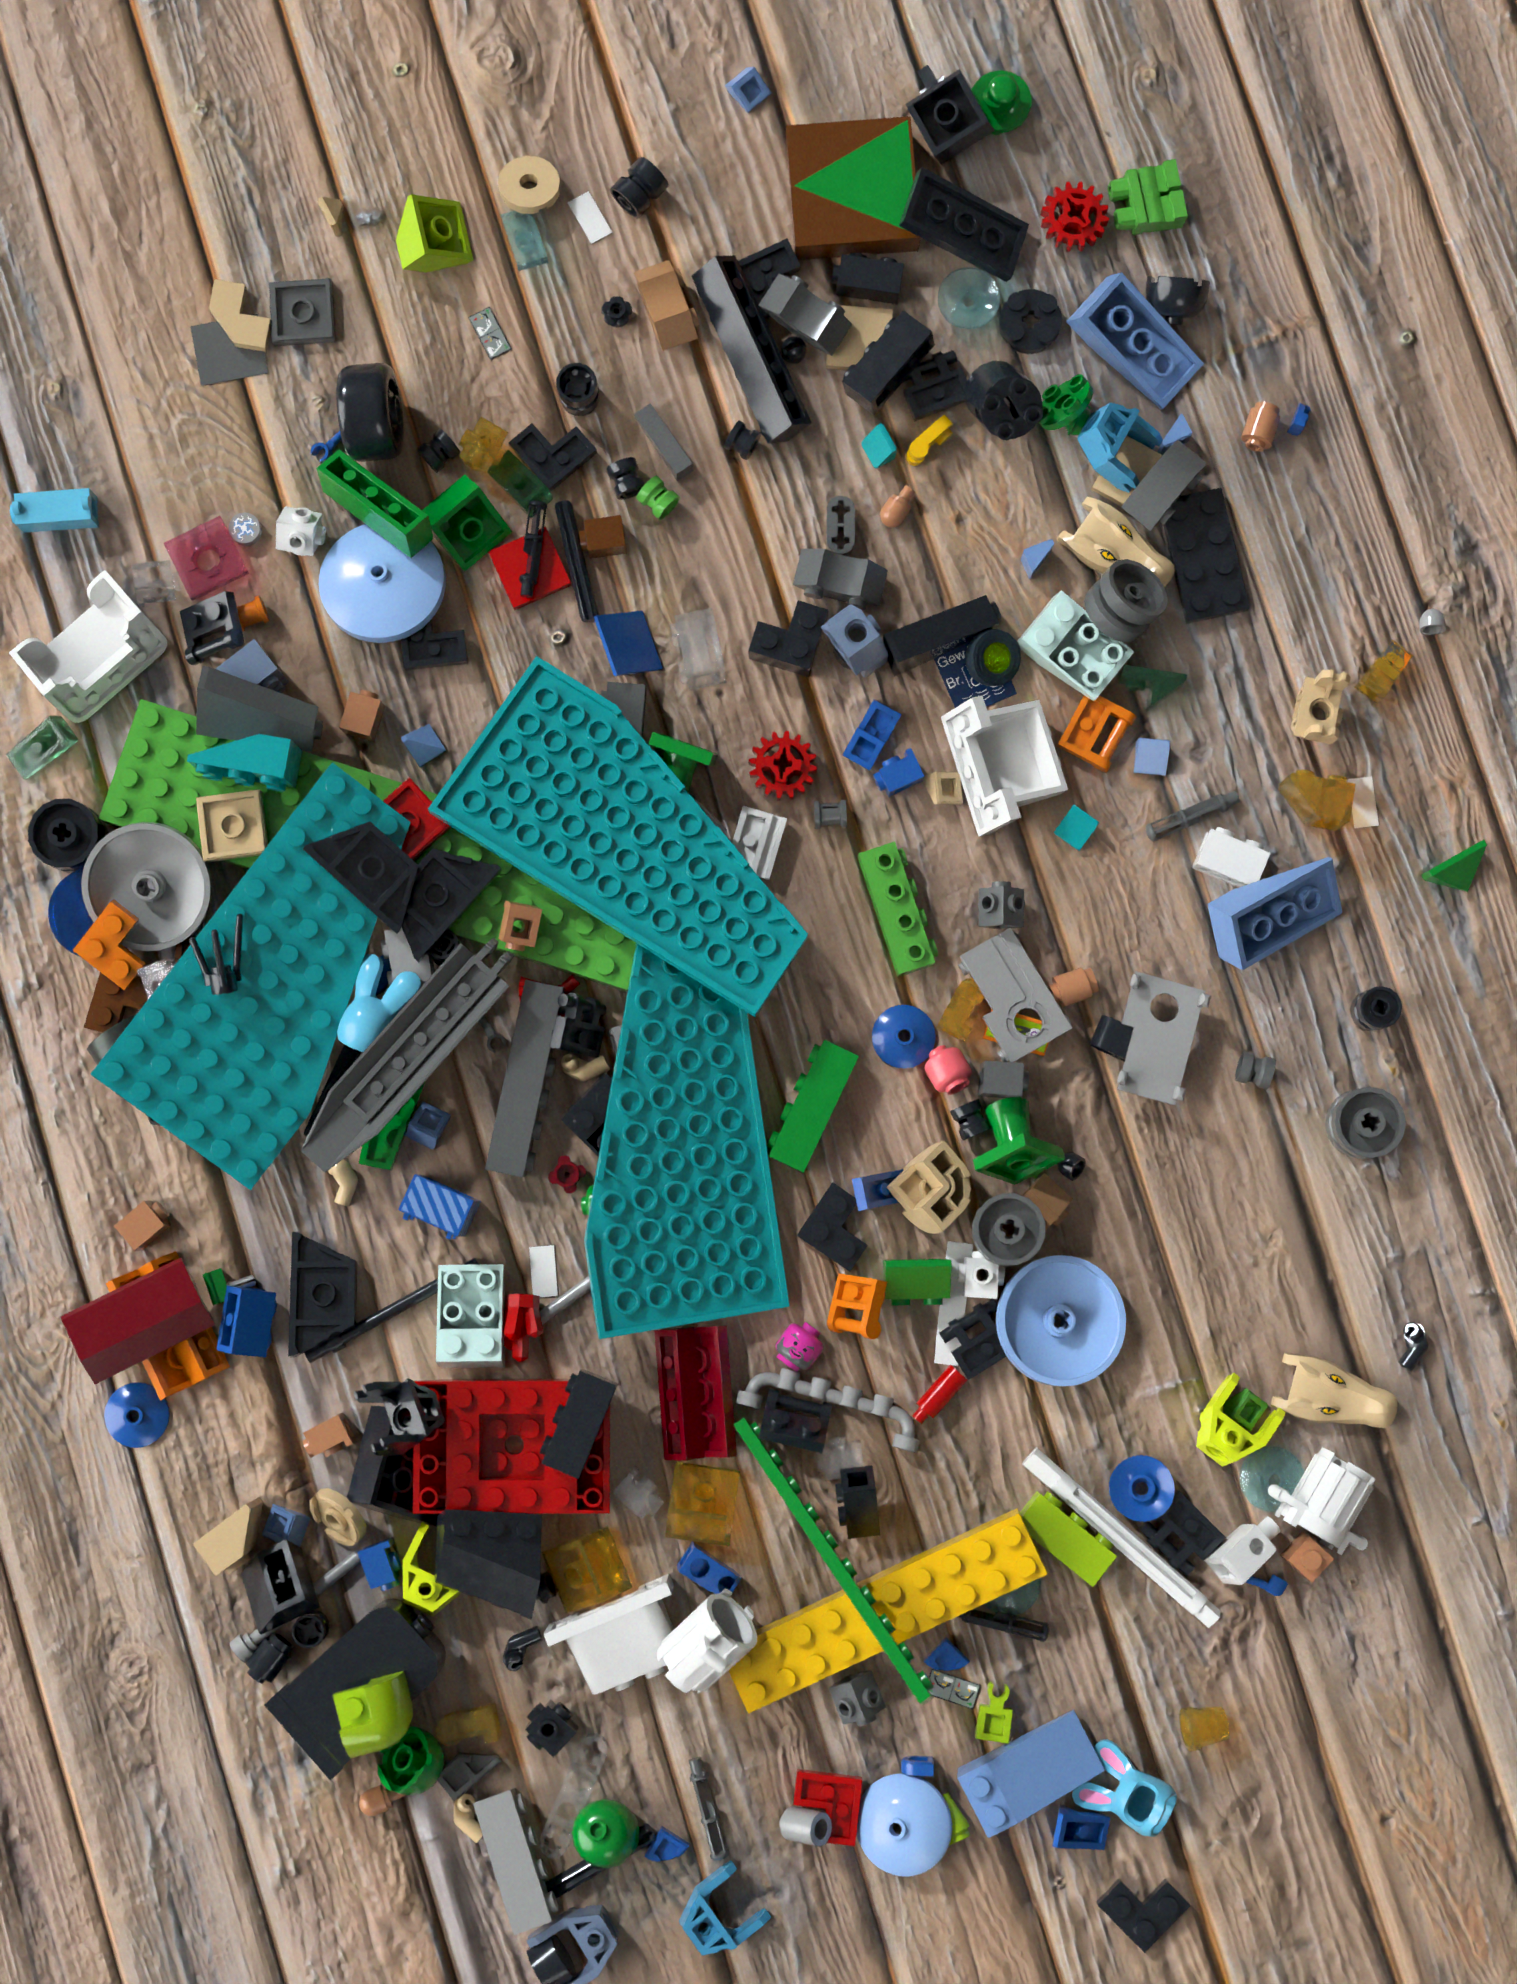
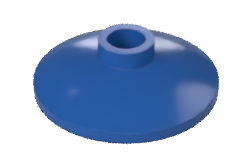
(891, 1048)
(152, 1415)
(1138, 1470)

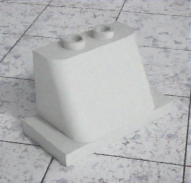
(1002, 759)
(619, 1637)

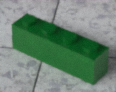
(375, 503)
(813, 1105)

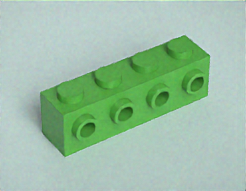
(896, 908)

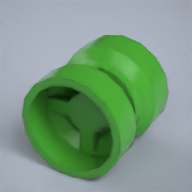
(658, 497)

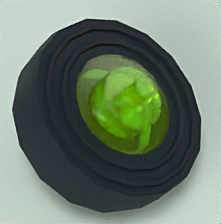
(993, 657)

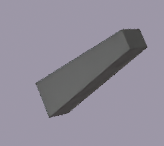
(664, 442)

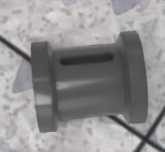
(830, 814)

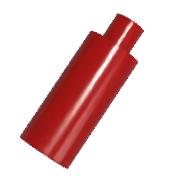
(939, 1394)

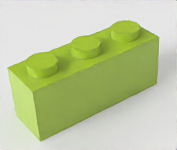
(1067, 1537)

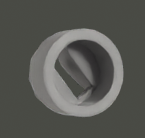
(1432, 622)

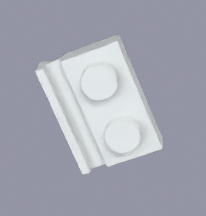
(759, 839)

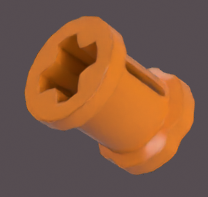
(252, 613)

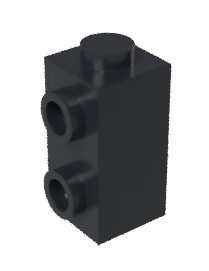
(868, 278)
(859, 1498)

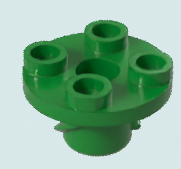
(1004, 100)
(1067, 405)

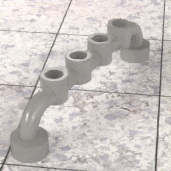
(821, 1390)

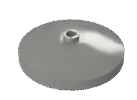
(173, 862)

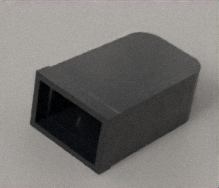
(380, 1644)

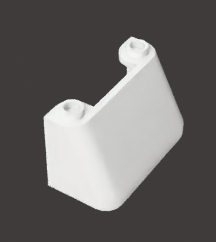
(94, 653)

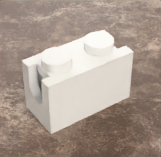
(1231, 858)

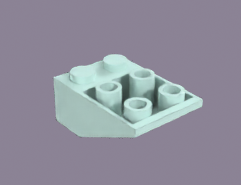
(1073, 647)
(470, 1316)

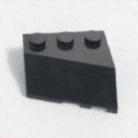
(384, 1481)
(491, 1556)

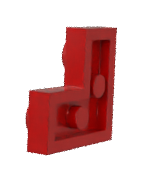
(837, 1795)

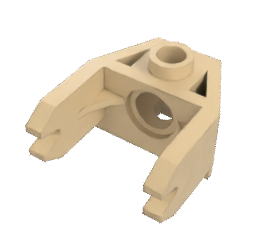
(1326, 694)

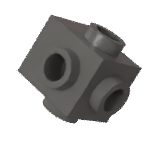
(1001, 906)
(857, 1698)

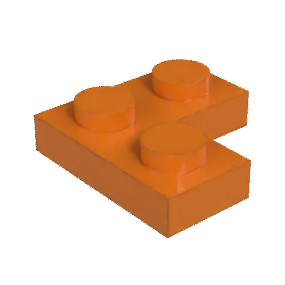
(103, 946)

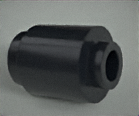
(269, 1658)

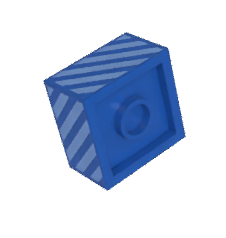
(439, 1206)

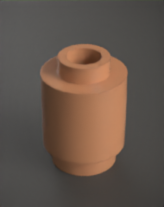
(1261, 426)
(1073, 986)

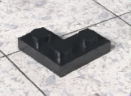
(765, 265)
(554, 462)
(432, 649)
(825, 1231)
(1144, 1920)

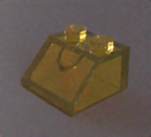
(702, 1504)
(587, 1570)

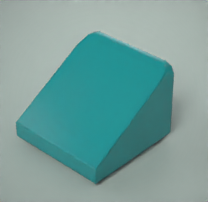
(879, 446)
(1076, 827)

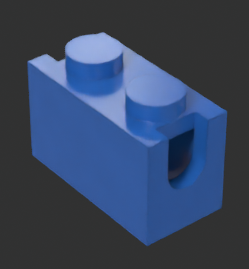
(246, 1321)

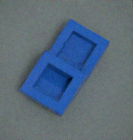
(872, 734)

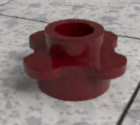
(576, 1172)

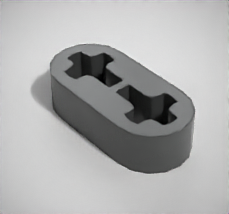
(833, 526)

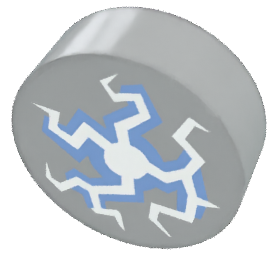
(245, 529)

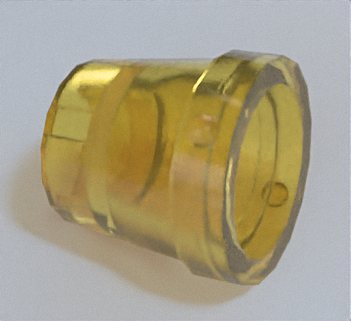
(1203, 1726)

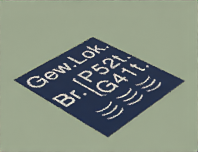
(964, 687)

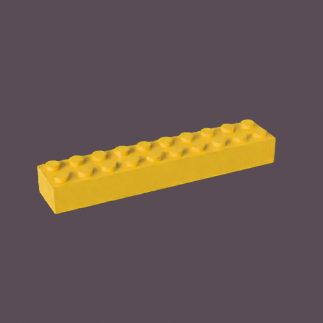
(911, 1594)

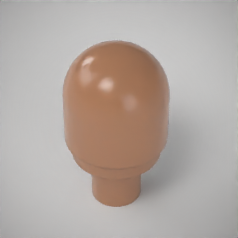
(897, 508)
(377, 1800)

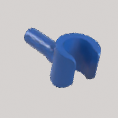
(329, 446)
(1274, 1586)

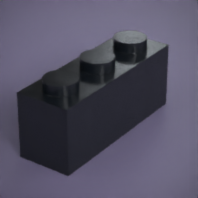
(888, 362)
(578, 1422)

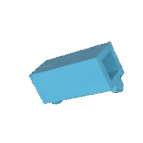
(55, 510)

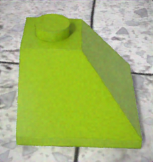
(432, 235)

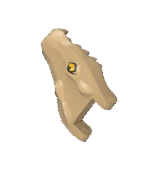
(1111, 537)
(1329, 1394)

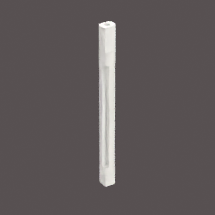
(1121, 1537)

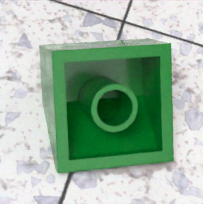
(466, 522)
(917, 1280)

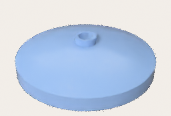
(378, 589)
(1089, 1314)

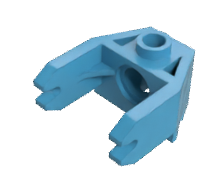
(1105, 434)
(715, 1936)

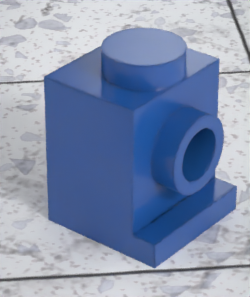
(899, 774)
(381, 1564)

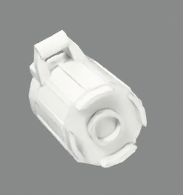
(1327, 1500)
(708, 1643)

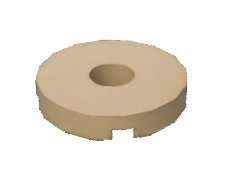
(525, 170)
(339, 1516)

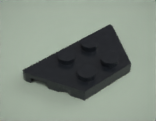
(370, 869)
(440, 895)
(320, 1294)

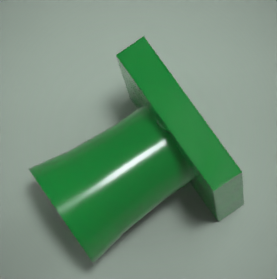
(682, 756)
(1017, 1152)

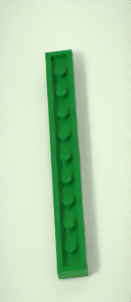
(842, 1569)

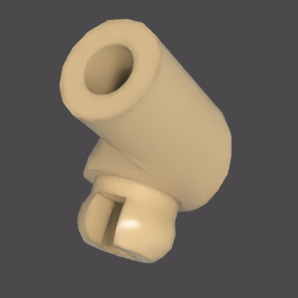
(581, 1069)
(347, 1182)
(464, 1817)

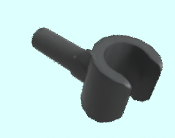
(490, 1032)

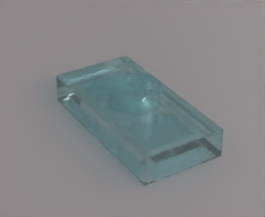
(524, 240)

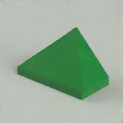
(1459, 869)

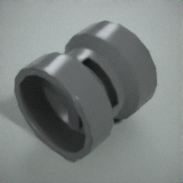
(1255, 1069)

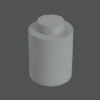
(805, 1826)

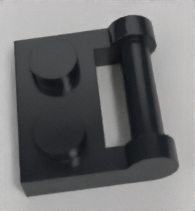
(207, 619)
(794, 1428)

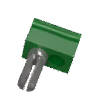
(217, 1284)

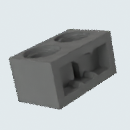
(1002, 1079)

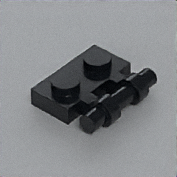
(936, 393)
(576, 1035)
(982, 1350)
(1190, 1526)

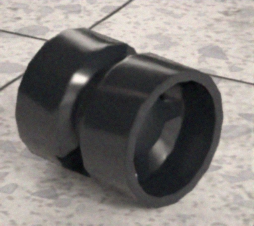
(635, 191)
(577, 389)
(1376, 1008)

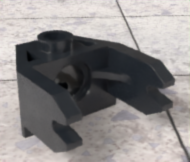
(405, 1409)

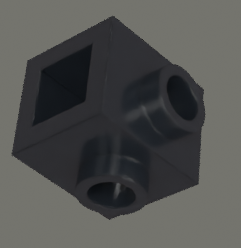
(550, 1738)

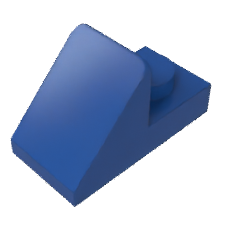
(872, 1190)
(1080, 1829)

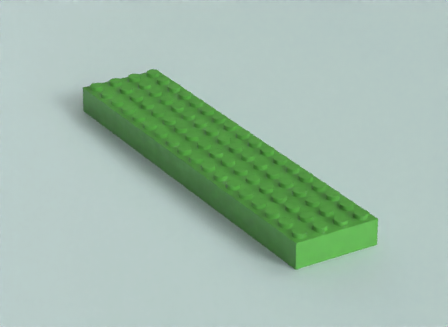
(162, 788)

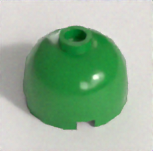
(412, 1763)
(605, 1833)

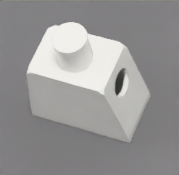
(1243, 1551)

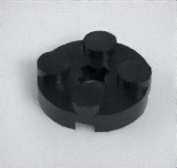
(1025, 303)

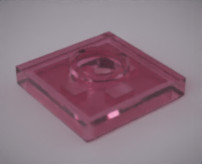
(185, 552)

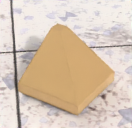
(333, 212)
(944, 787)

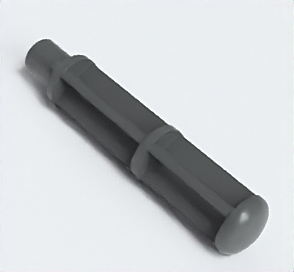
(1191, 815)
(708, 1810)

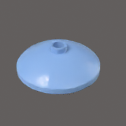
(923, 1821)

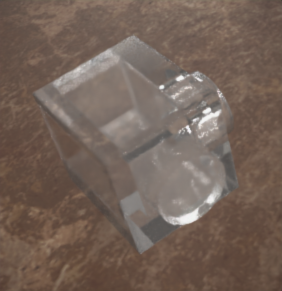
(839, 1455)

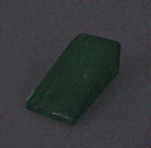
(519, 482)
(42, 746)

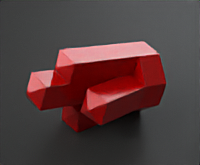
(521, 1322)

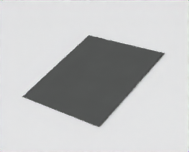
(220, 359)

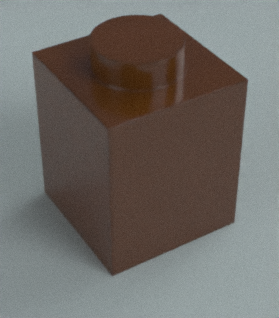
(603, 537)

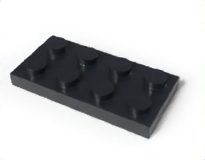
(964, 224)
(1205, 557)

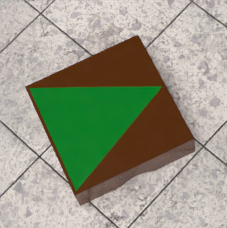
(850, 186)

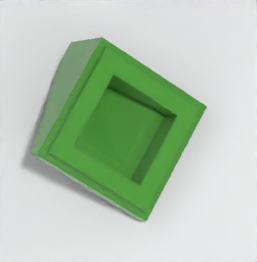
(1245, 1408)

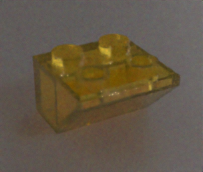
(1319, 800)

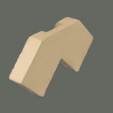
(242, 329)

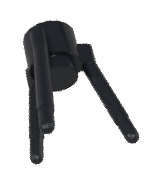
(221, 978)

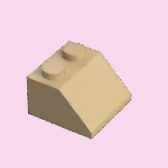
(230, 1542)

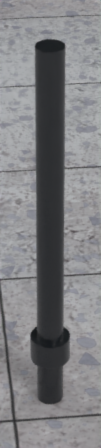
(379, 1317)

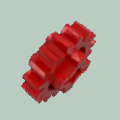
(1077, 203)
(767, 764)

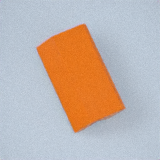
(184, 1362)

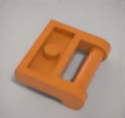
(1086, 727)
(860, 1295)

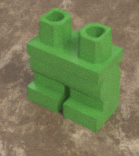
(1150, 199)

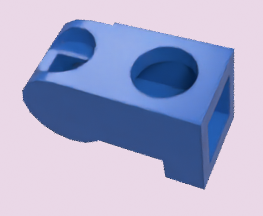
(707, 1570)

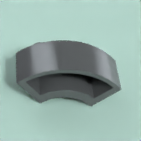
(806, 314)
(1163, 486)
(840, 578)

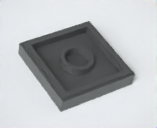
(302, 312)

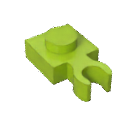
(994, 1719)

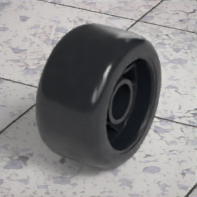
(370, 412)

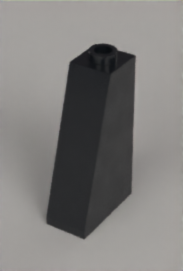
(939, 634)

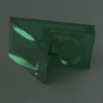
(1160, 683)

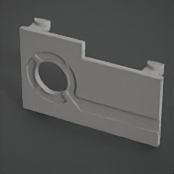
(1011, 985)
(1159, 1048)

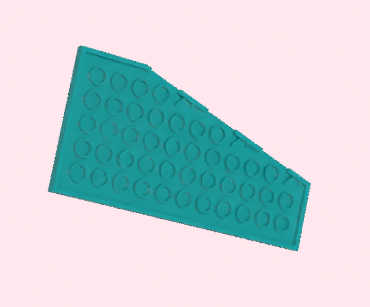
(609, 826)
(247, 1064)
(683, 1169)

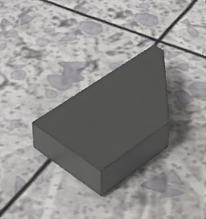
(466, 1771)

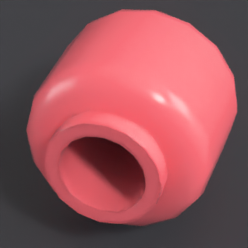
(948, 1069)

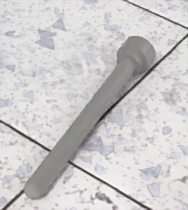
(246, 1644)

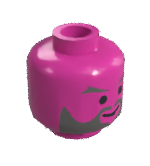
(799, 1346)

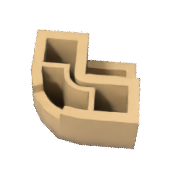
(933, 1188)

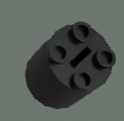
(1003, 400)

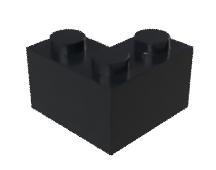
(791, 648)

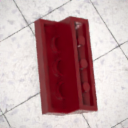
(137, 1321)
(695, 1393)

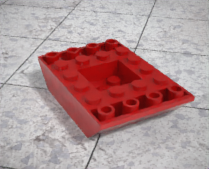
(468, 1460)

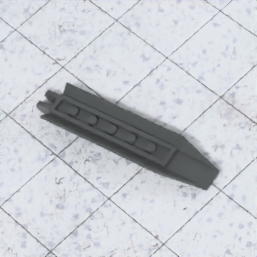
(405, 1054)

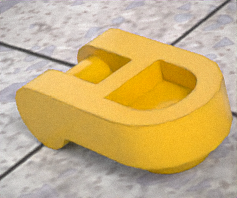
(936, 433)

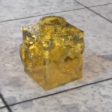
(482, 445)

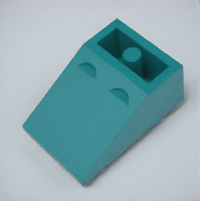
(251, 760)

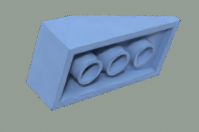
(1135, 339)
(1273, 912)
(1029, 1773)

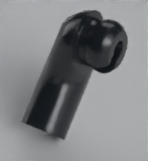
(1416, 1345)
(517, 1647)

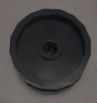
(50, 830)

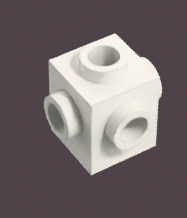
(299, 531)
(984, 1288)

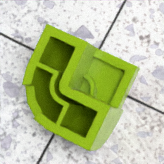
(374, 1714)

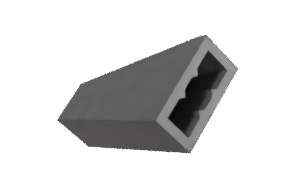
(240, 709)

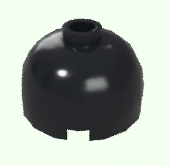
(1176, 297)

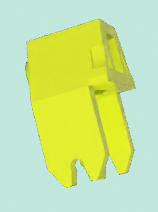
(1224, 1438)
(416, 1578)

